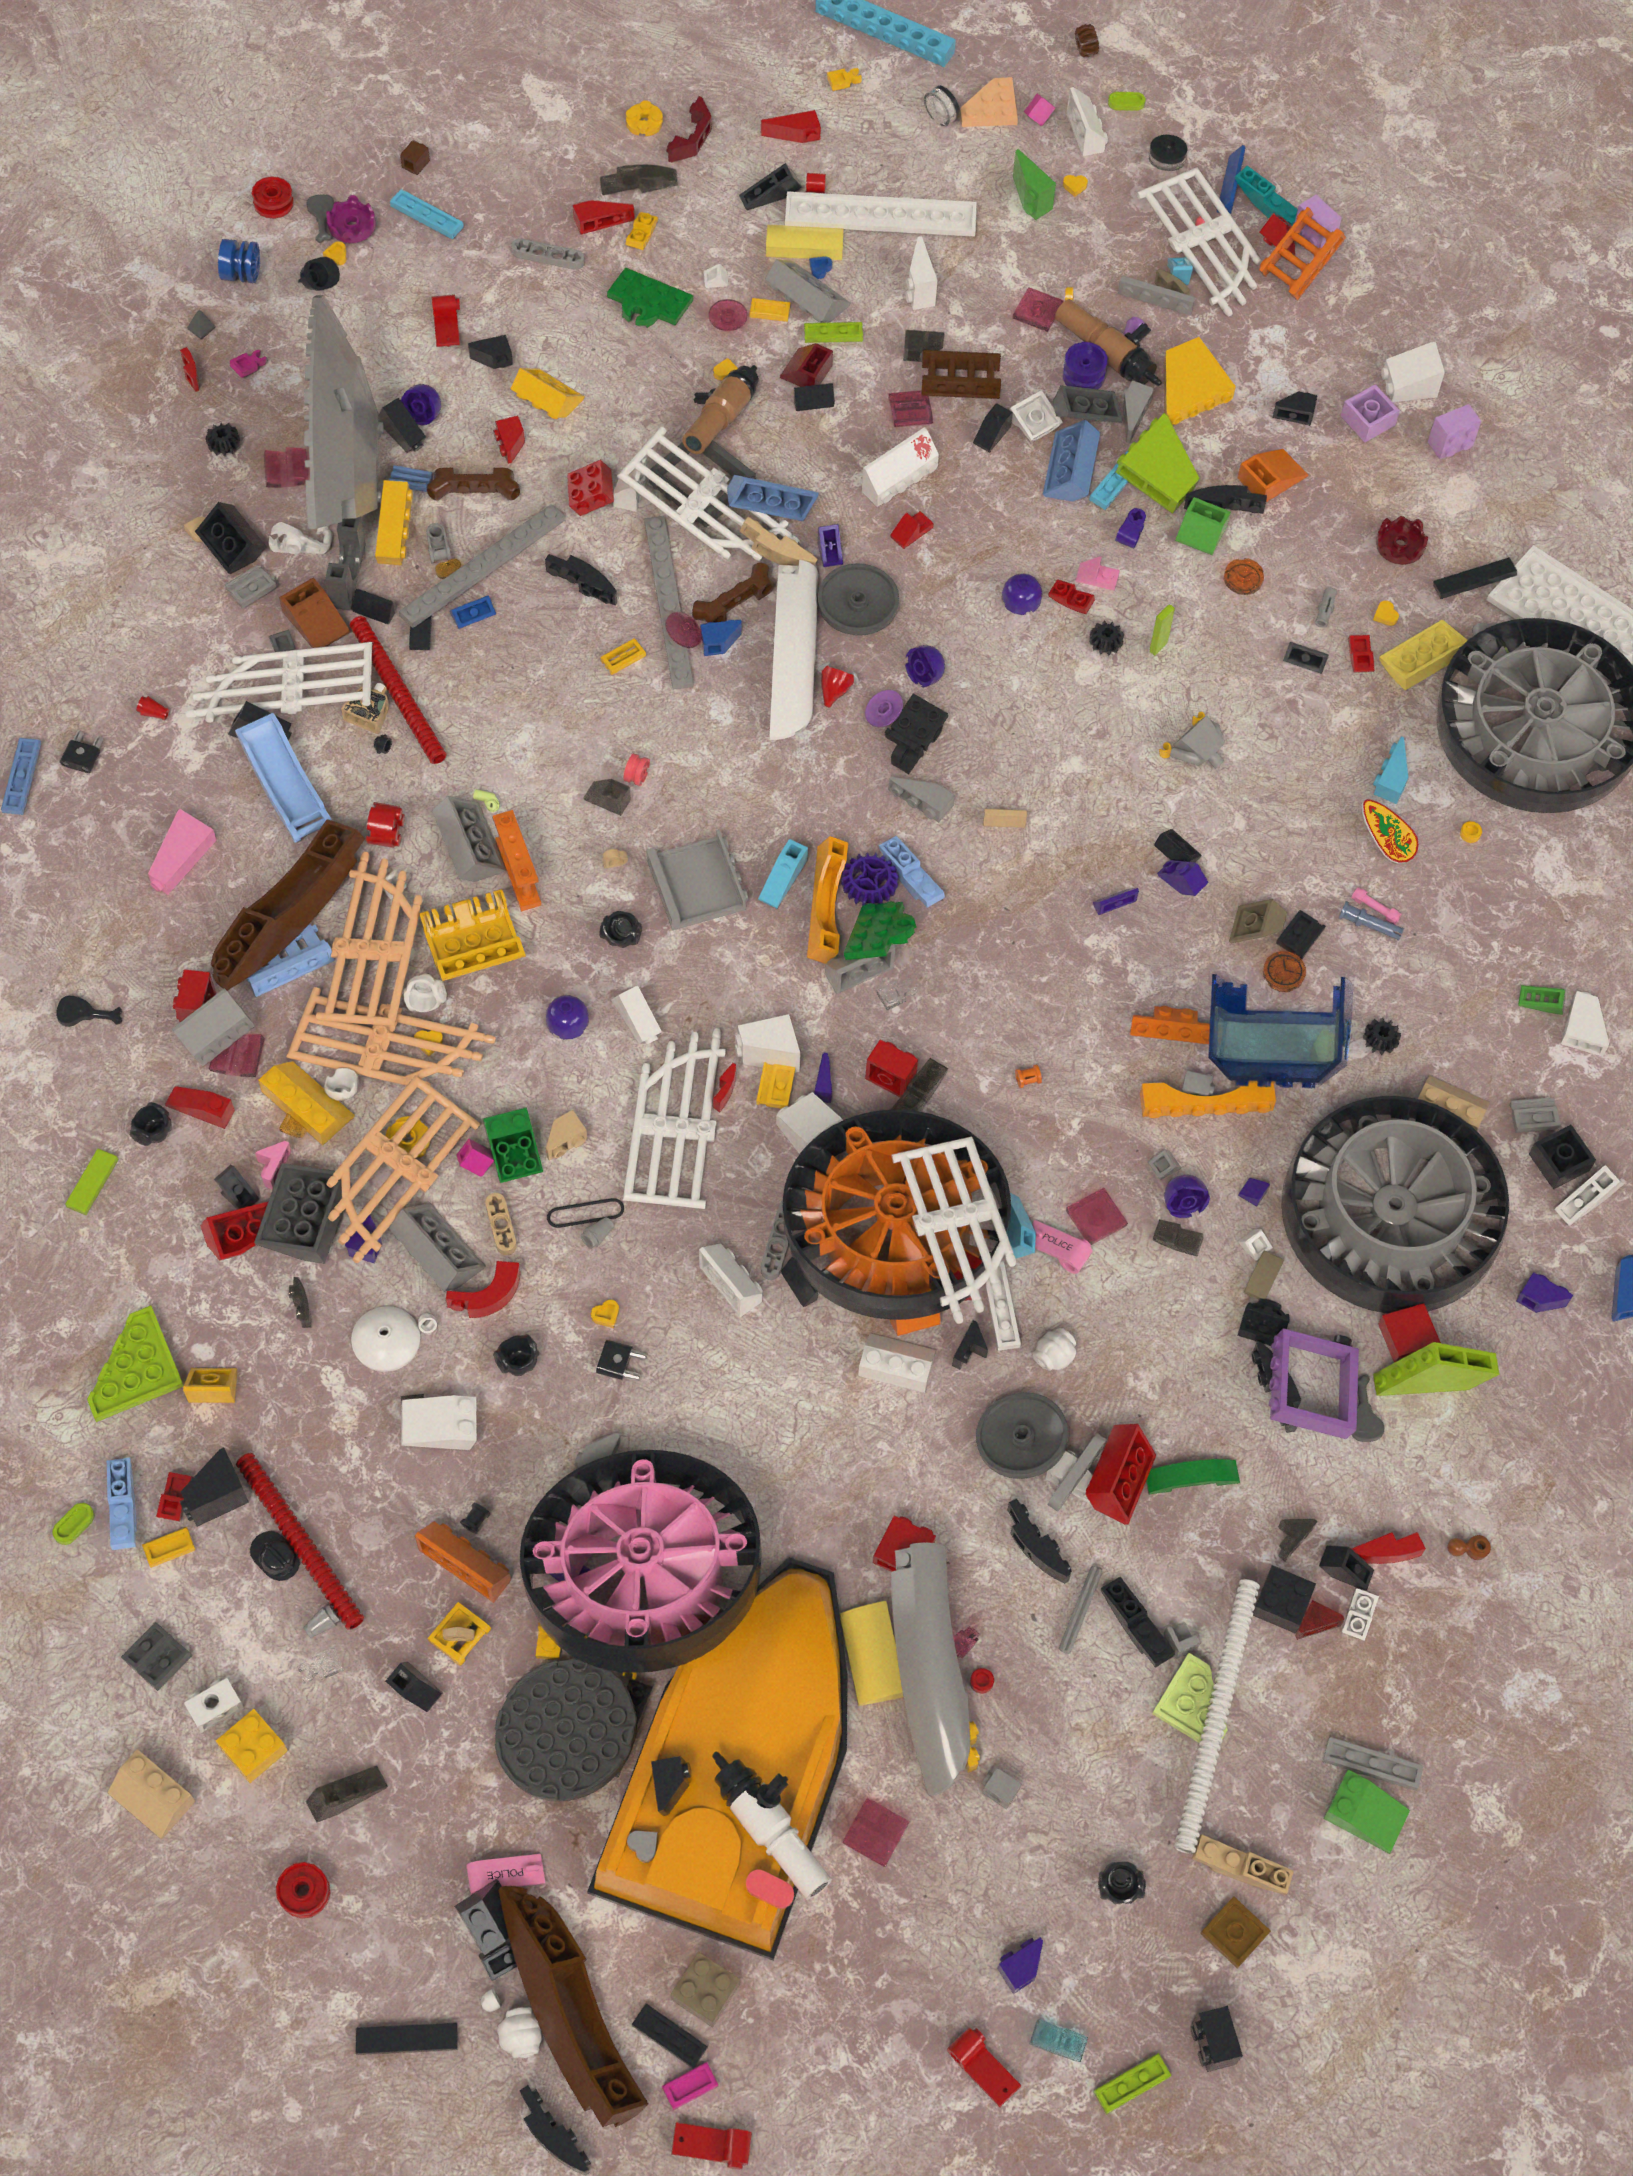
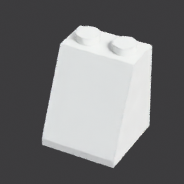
(1414, 374)
(768, 1042)
(805, 1120)

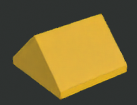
(211, 1385)

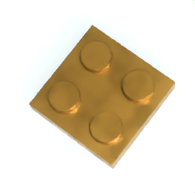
(1235, 1932)

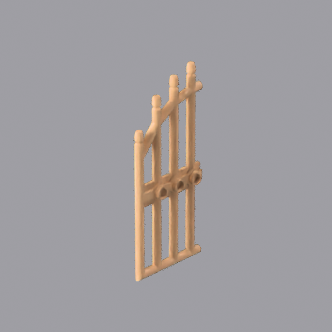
(369, 949)
(378, 1042)
(399, 1160)

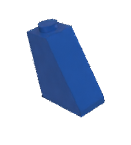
(1623, 1290)

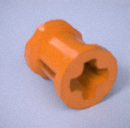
(1028, 1076)

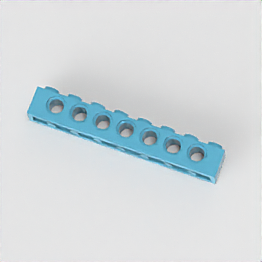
(890, 28)

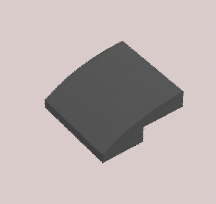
(156, 1656)

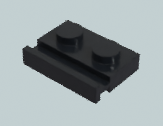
(1300, 934)

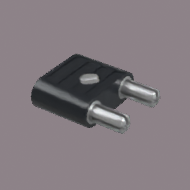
(81, 755)
(615, 1361)

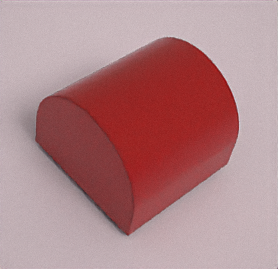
(815, 183)

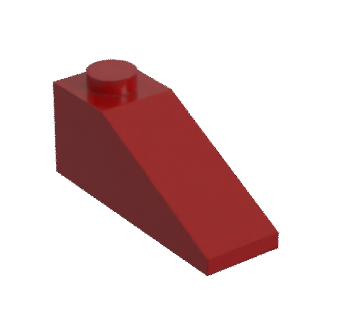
(795, 127)
(598, 215)
(202, 1105)

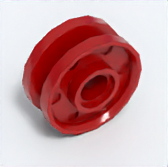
(272, 197)
(292, 1879)

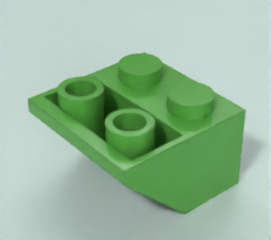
(1203, 526)

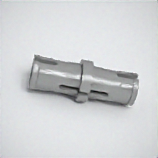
(1326, 607)

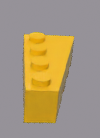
(393, 522)

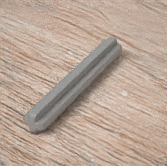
(1080, 1610)

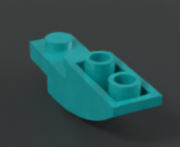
(1263, 195)

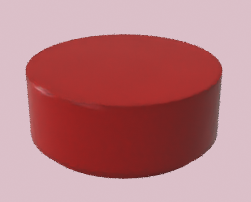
(981, 1680)

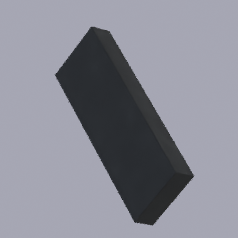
(669, 2036)

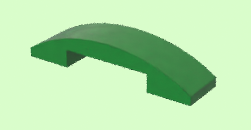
(1192, 1473)

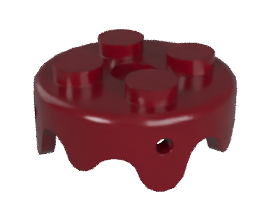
(1405, 530)

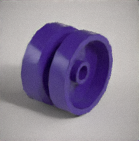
(1085, 366)

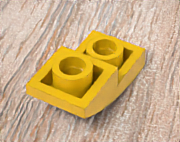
(642, 230)
(973, 1758)

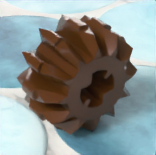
(1087, 40)

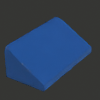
(473, 612)

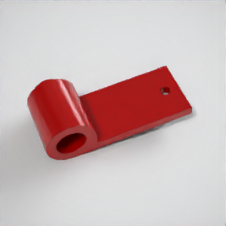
(446, 320)
(982, 2066)
(712, 2144)

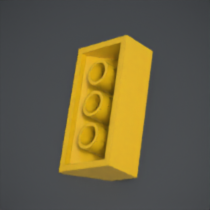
(305, 1100)

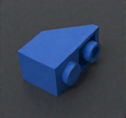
(719, 636)

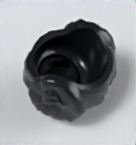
(620, 929)
(150, 1124)
(517, 1355)
(1121, 1883)

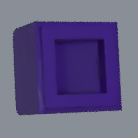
(1254, 1191)

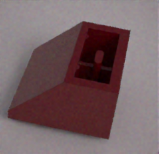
(808, 365)

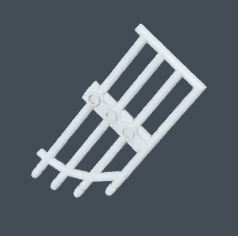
(1202, 233)
(698, 500)
(292, 681)
(672, 1126)
(957, 1216)

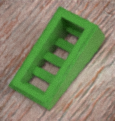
(1552, 993)

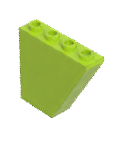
(1159, 465)
(1437, 1369)

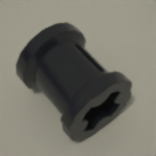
(475, 1518)

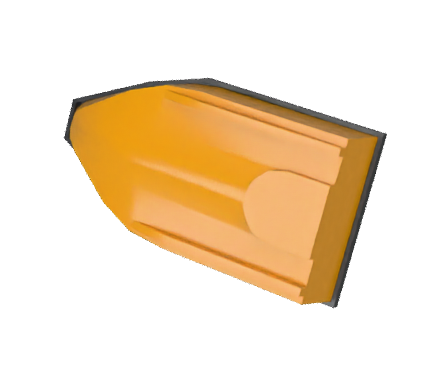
(758, 1697)

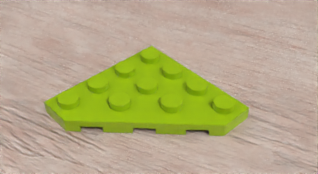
(136, 1369)

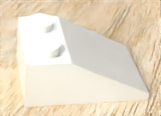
(922, 279)
(439, 1422)

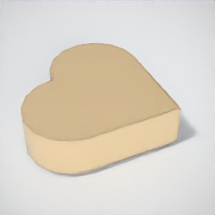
(191, 526)
(614, 858)
(458, 1634)

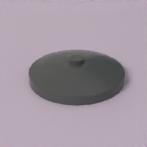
(858, 599)
(1022, 1435)

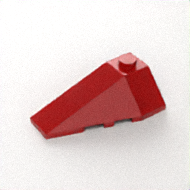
(233, 1231)

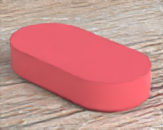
(769, 1889)

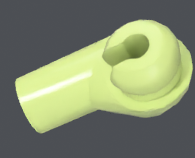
(489, 799)

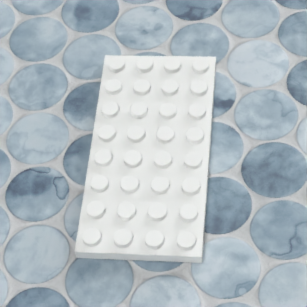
(1556, 592)

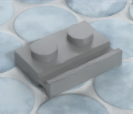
(250, 586)
(1535, 1115)

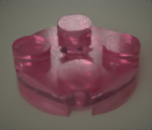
(965, 1641)

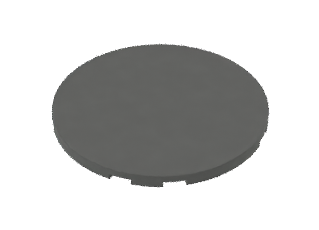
(565, 1730)

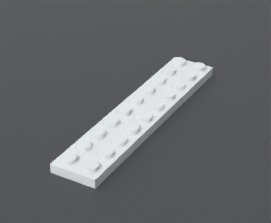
(881, 213)

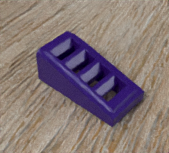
(823, 1085)

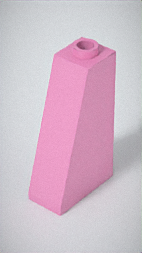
(180, 851)

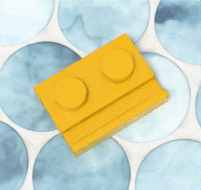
(775, 1085)

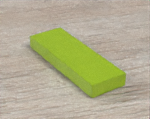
(833, 332)
(1162, 629)
(91, 1182)
(1132, 2083)

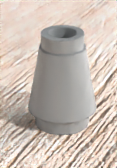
(596, 1233)
(322, 1621)

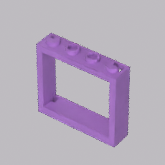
(1348, 1385)

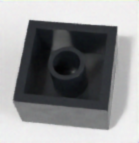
(1562, 1156)
(1284, 1599)
(1216, 2039)

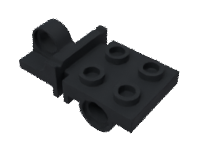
(914, 731)

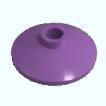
(884, 708)

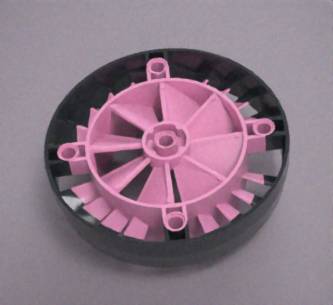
(677, 1558)

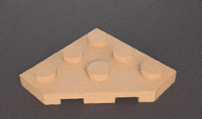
(991, 105)

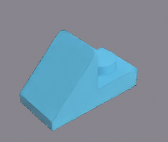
(1180, 268)

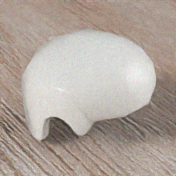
(342, 1084)

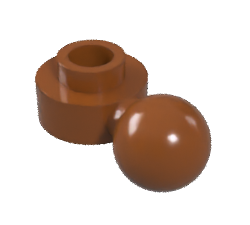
(1458, 1547)

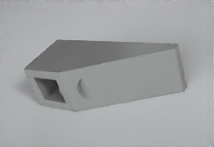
(925, 796)

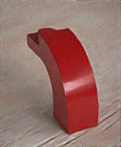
(493, 1297)

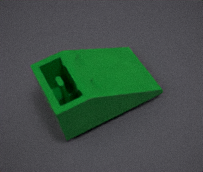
(512, 1144)

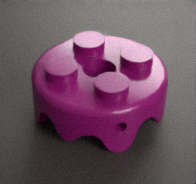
(351, 211)

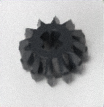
(222, 439)
(1106, 638)
(1382, 1036)

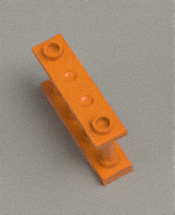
(1311, 269)
(516, 860)

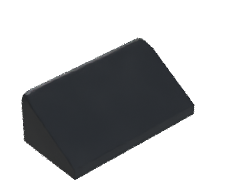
(814, 397)
(373, 606)
(1306, 657)
(1175, 847)
(799, 1285)
(499, 1960)

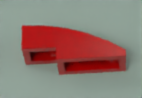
(1389, 1550)

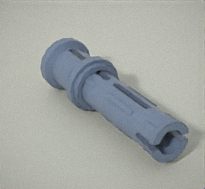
(1360, 917)

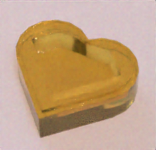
(445, 569)
(292, 1127)

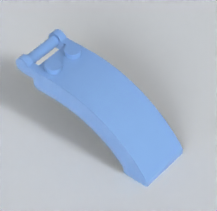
(282, 776)

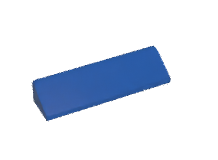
(1230, 184)

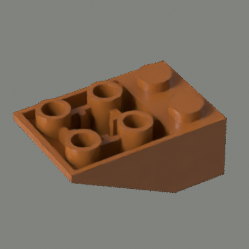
(313, 614)

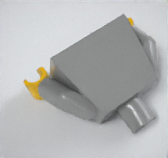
(1198, 743)

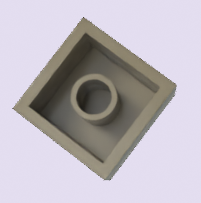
(705, 1989)

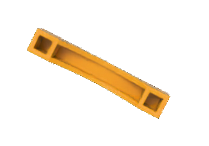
(823, 934)
(1163, 1100)

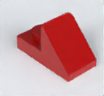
(911, 529)

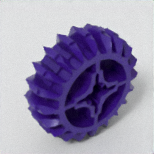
(866, 889)

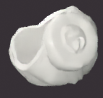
(424, 993)
(1055, 1350)
(520, 2033)

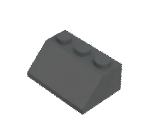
(1087, 404)

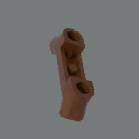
(499, 482)
(757, 585)

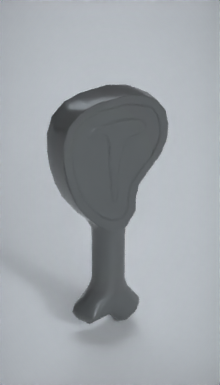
(318, 206)
(1369, 1426)

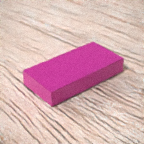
(690, 2086)

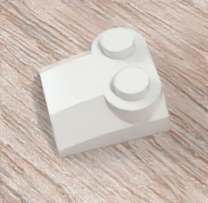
(1035, 416)

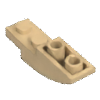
(769, 546)
(1242, 1866)

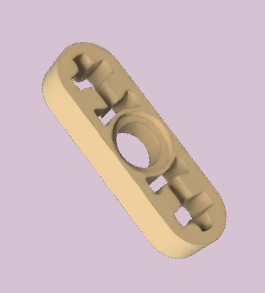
(504, 1214)

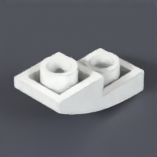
(1360, 1614)

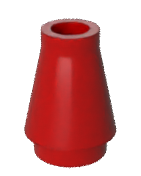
(151, 708)

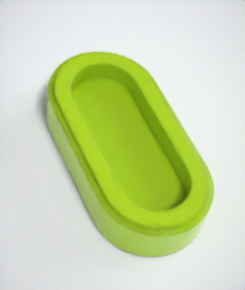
(1126, 101)
(73, 1523)

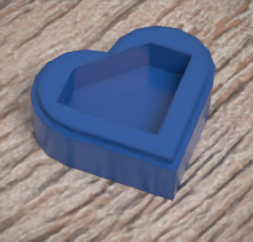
(820, 266)

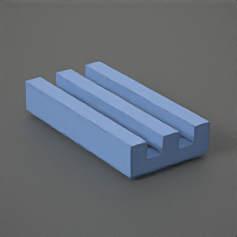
(412, 476)

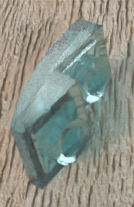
(1058, 2040)

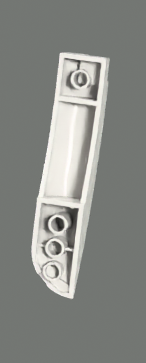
(794, 649)

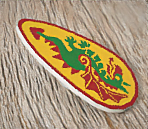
(1390, 832)

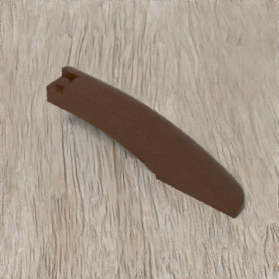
(287, 907)
(567, 2009)

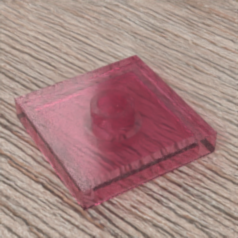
(1037, 309)
(1096, 1216)

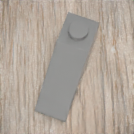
(1136, 402)

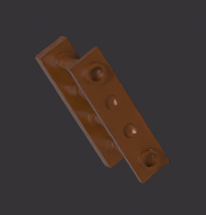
(961, 386)

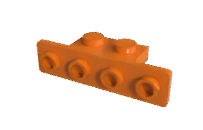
(1171, 1025)

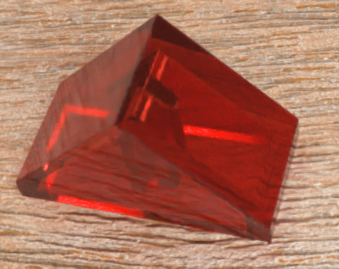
(1318, 1619)

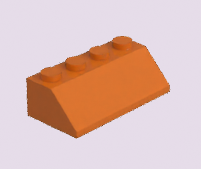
(462, 1560)

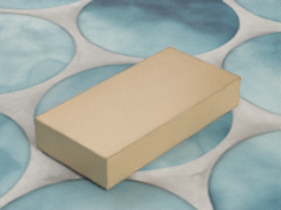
(1005, 818)

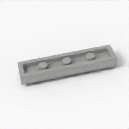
(1156, 295)
(1373, 1763)

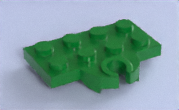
(648, 298)
(877, 929)

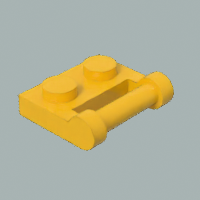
(458, 1617)

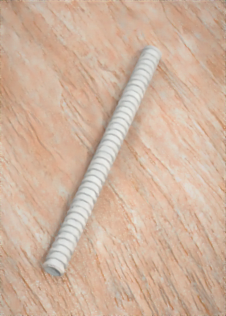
(1217, 1716)

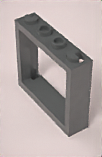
(718, 456)

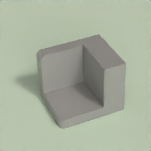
(1181, 1640)

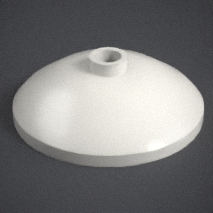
(387, 1351)

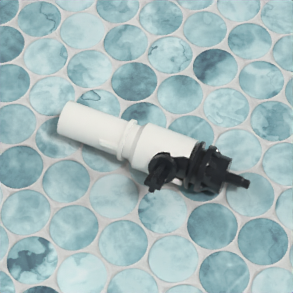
(768, 1823)

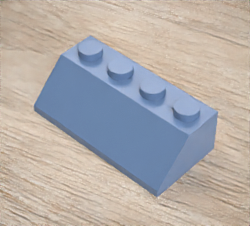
(1072, 462)
(770, 498)

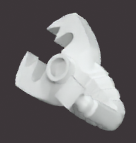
(296, 542)

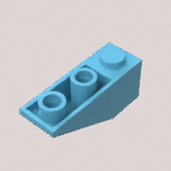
(1395, 774)
(784, 873)
(1021, 1231)

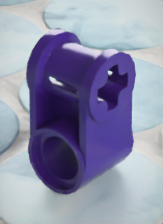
(1131, 528)

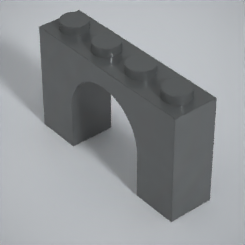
(343, 577)

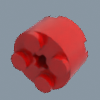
(384, 824)

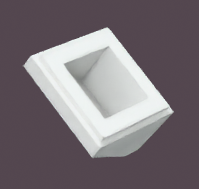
(715, 277)
(1255, 1243)

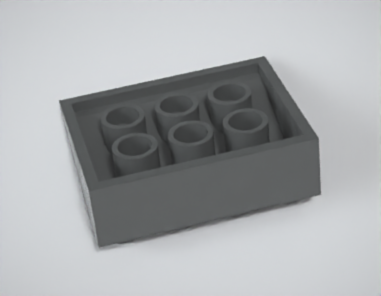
(299, 1212)

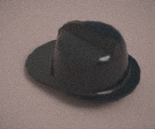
(319, 274)
(274, 1556)

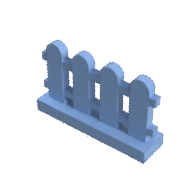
(294, 965)

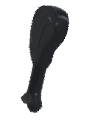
(75, 1009)

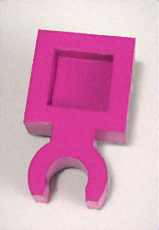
(246, 364)

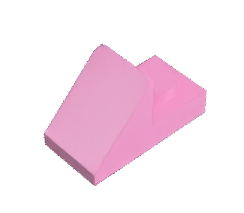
(1094, 574)
(273, 1158)

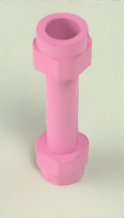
(1392, 915)

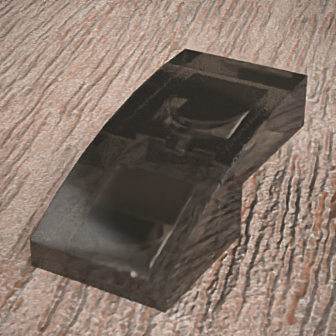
(1178, 1239)

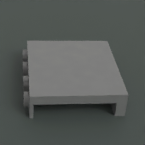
(697, 882)

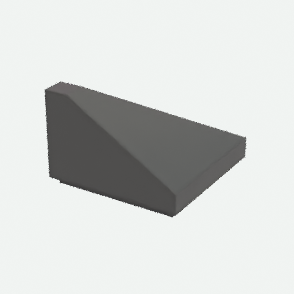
(200, 325)
(282, 641)

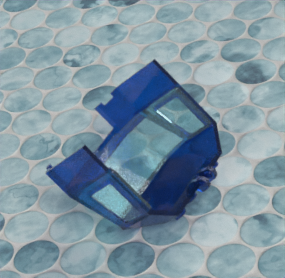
(1278, 1044)

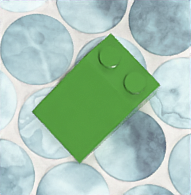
(1033, 186)
(1367, 1812)

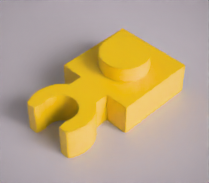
(841, 79)

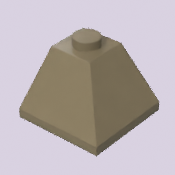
(1257, 920)

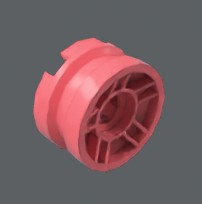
(636, 769)

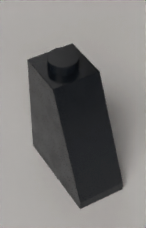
(401, 426)
(251, 713)

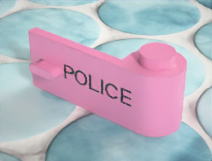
(1067, 1249)
(510, 1871)

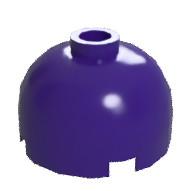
(422, 403)
(1022, 594)
(925, 665)
(567, 1017)
(1186, 1195)

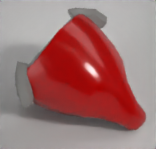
(835, 683)

